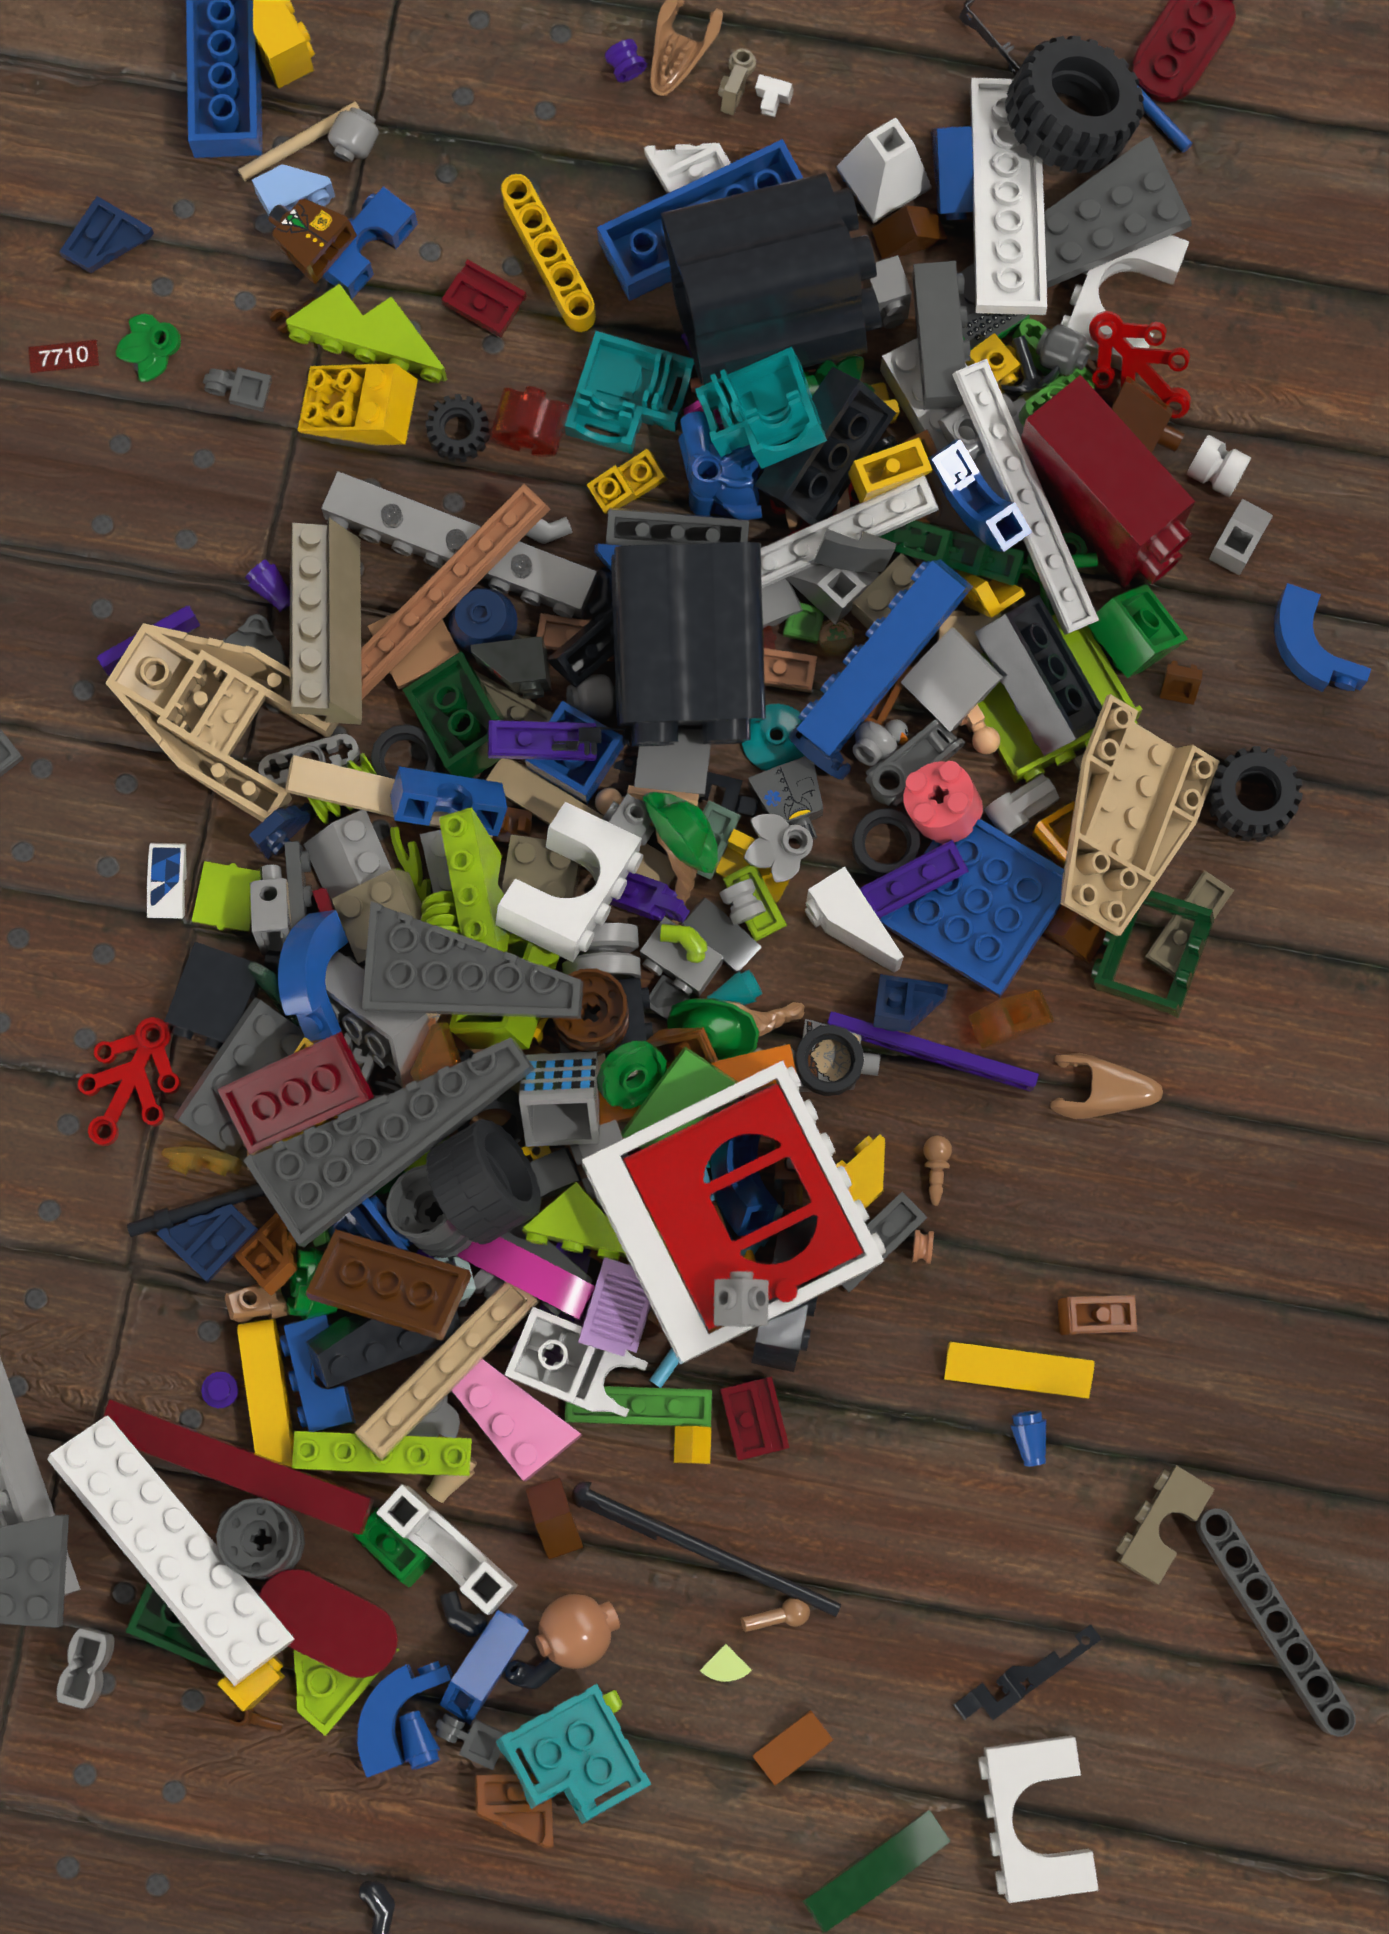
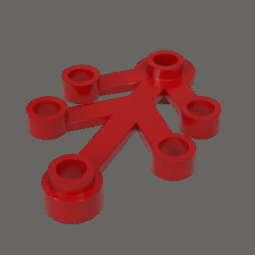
(1137, 358)
(131, 1076)

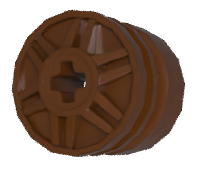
(602, 996)

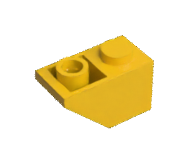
(866, 1170)

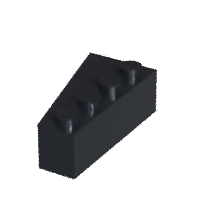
(785, 1335)
(364, 1345)

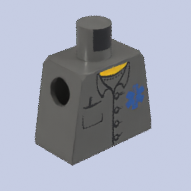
(790, 792)

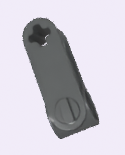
(930, 745)

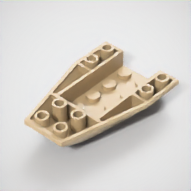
(1129, 815)

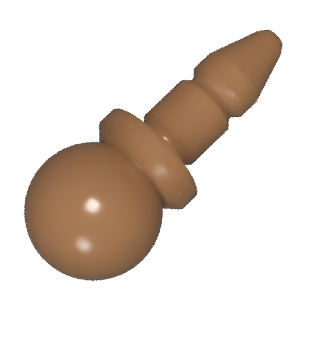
(937, 1152)

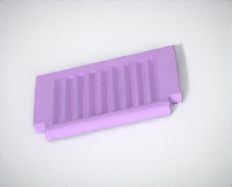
(615, 1310)

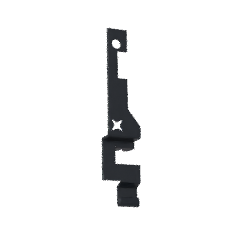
(977, 25)
(589, 735)
(731, 799)
(1012, 1677)

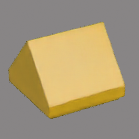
(692, 1444)

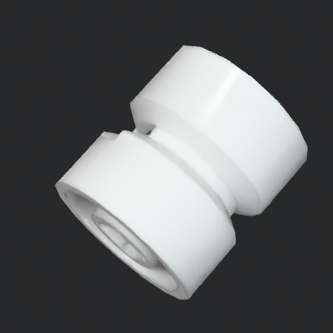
(1218, 466)

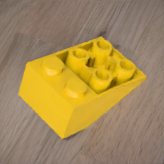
(281, 41)
(359, 403)

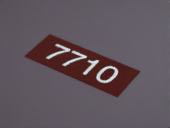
(63, 356)

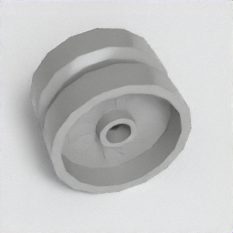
(610, 952)

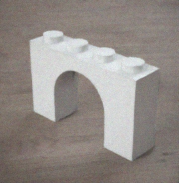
(1156, 260)
(568, 923)
(438, 1538)
(1025, 1872)

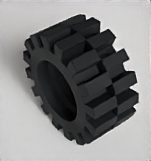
(458, 408)

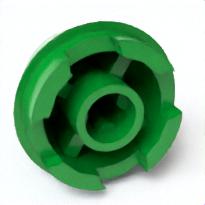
(300, 1305)

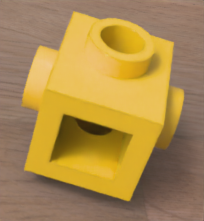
(1000, 358)

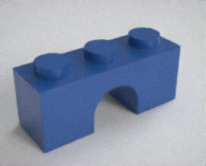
(381, 218)
(422, 792)
(321, 1407)

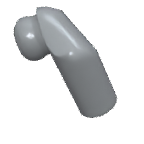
(546, 532)

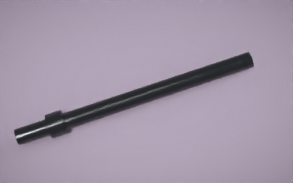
(167, 1218)

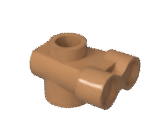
(261, 1304)

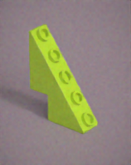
(377, 336)
(474, 877)
(578, 1225)
(411, 1456)

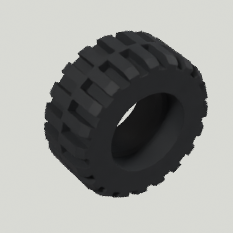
(1088, 75)

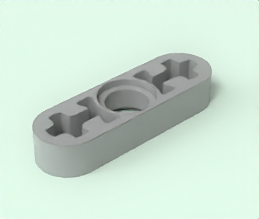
(330, 743)

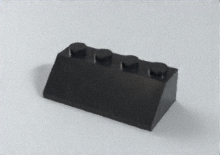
(818, 477)
(1040, 675)

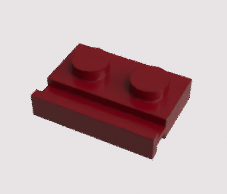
(484, 298)
(754, 1418)

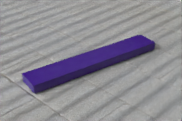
(937, 1053)

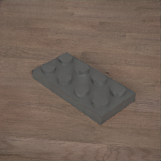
(255, 1042)

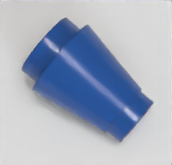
(1030, 1436)
(418, 1742)

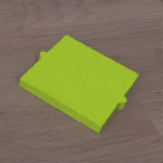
(225, 897)

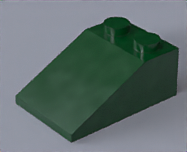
(456, 715)
(158, 1624)

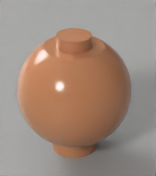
(576, 1630)

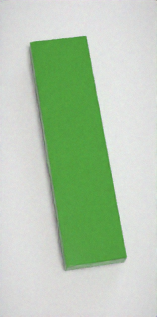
(650, 1407)

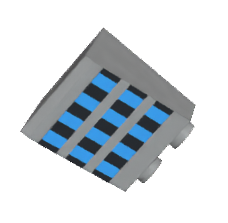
(561, 1099)

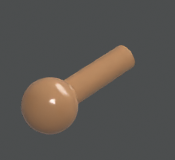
(793, 1612)

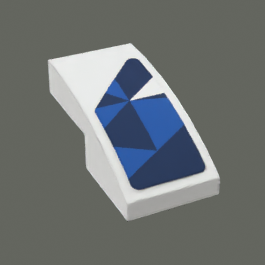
(166, 880)

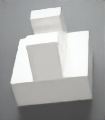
(773, 93)

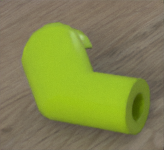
(688, 938)

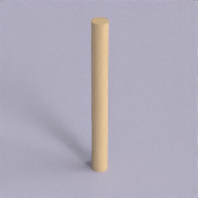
(291, 145)

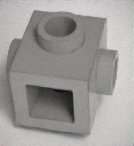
(632, 817)
(741, 1301)

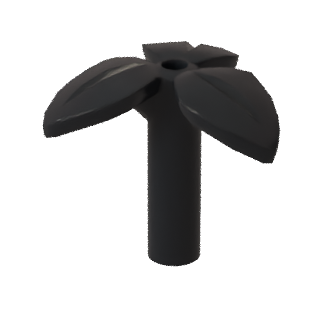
(1032, 379)

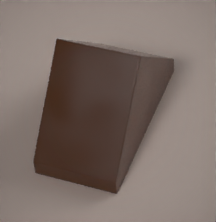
(908, 232)
(1075, 933)
(554, 1518)

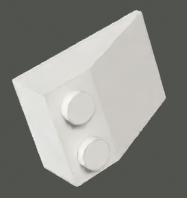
(848, 917)

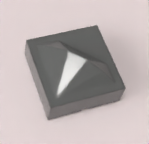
(665, 996)

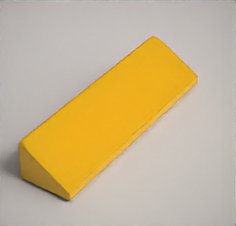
(1019, 1370)

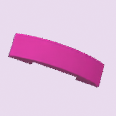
(531, 1274)

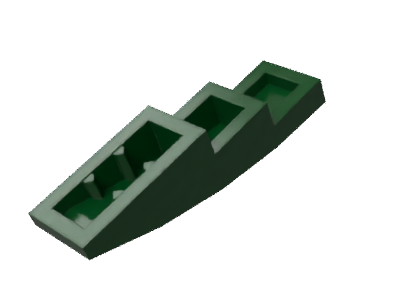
(957, 550)
(876, 1871)

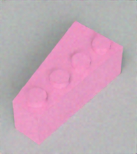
(514, 1420)

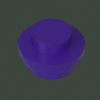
(220, 1390)

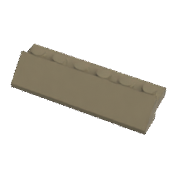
(325, 623)

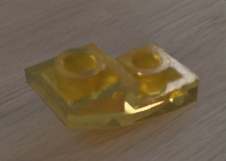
(192, 1158)

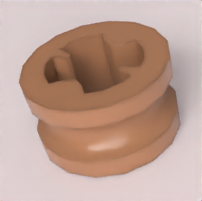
(923, 1246)

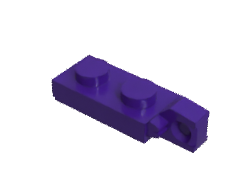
(651, 899)

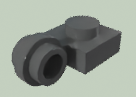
(248, 388)
(479, 1741)

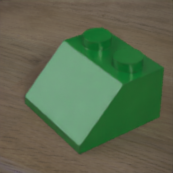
(1136, 630)

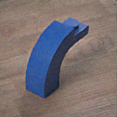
(985, 513)
(1301, 649)
(304, 969)
(746, 1202)
(377, 1722)

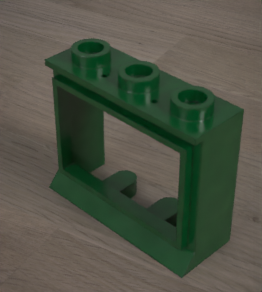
(1106, 968)

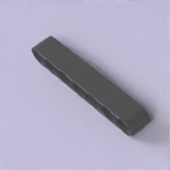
(1289, 1633)

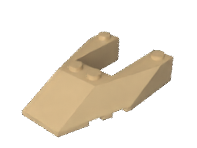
(199, 702)

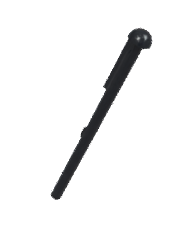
(652, 1528)

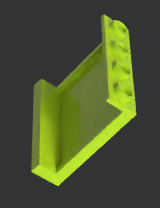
(1016, 745)

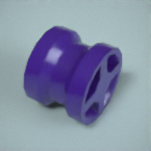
(625, 60)

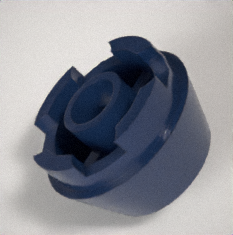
(482, 618)

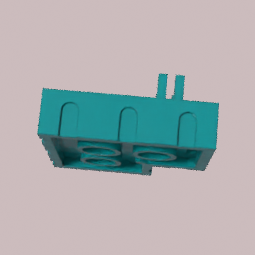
(624, 388)
(763, 409)
(575, 1752)

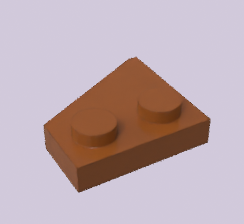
(270, 1255)
(503, 1803)

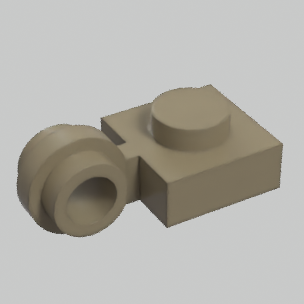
(731, 88)

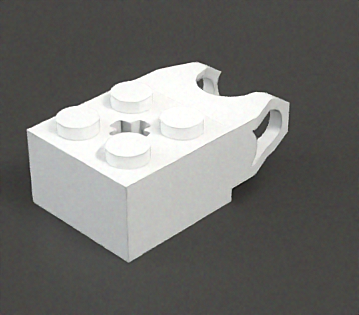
(581, 1372)

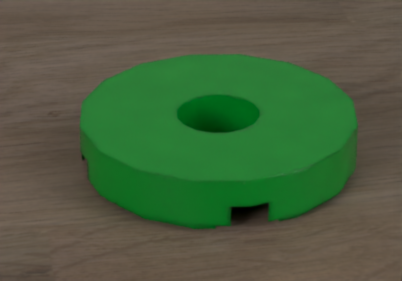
(620, 1064)

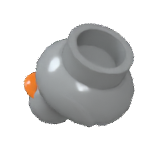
(877, 742)

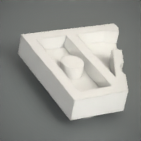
(685, 163)

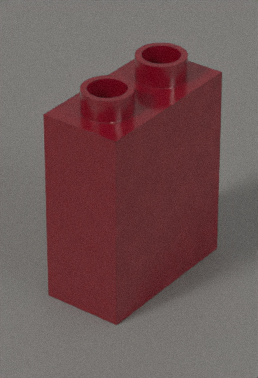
(1107, 484)

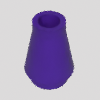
(269, 584)

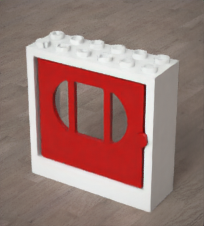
(680, 1203)

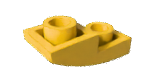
(628, 482)

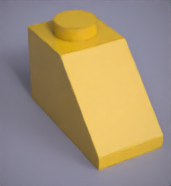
(888, 469)
(255, 1686)

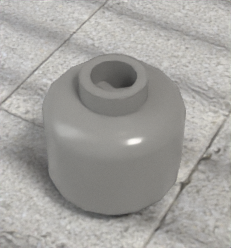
(353, 134)
(593, 696)

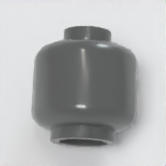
(1064, 349)

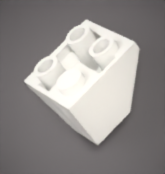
(884, 171)

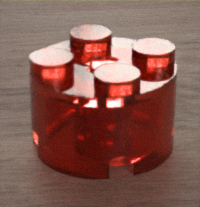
(530, 421)

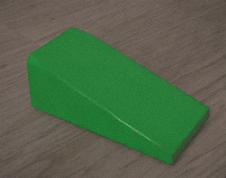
(396, 1553)

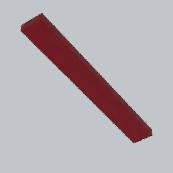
(242, 1468)

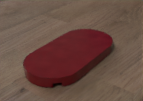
(1182, 46)
(332, 1623)

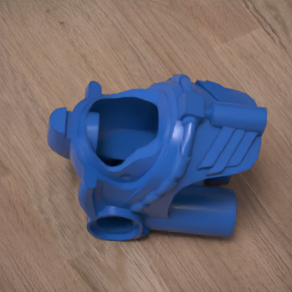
(716, 482)

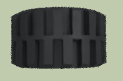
(1263, 767)

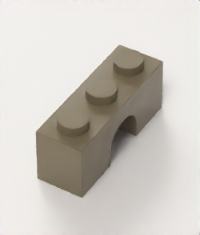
(1144, 1549)

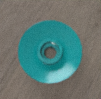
(765, 751)

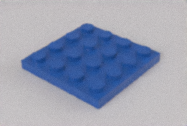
(987, 916)

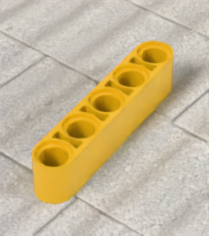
(544, 238)
(266, 1390)

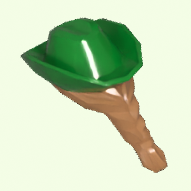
(685, 836)
(730, 1025)

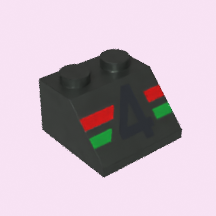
(517, 665)

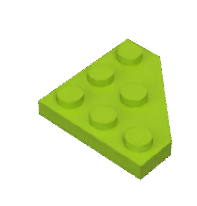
(324, 1692)

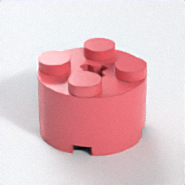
(942, 801)

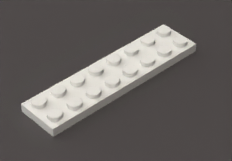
(1005, 209)
(170, 1549)

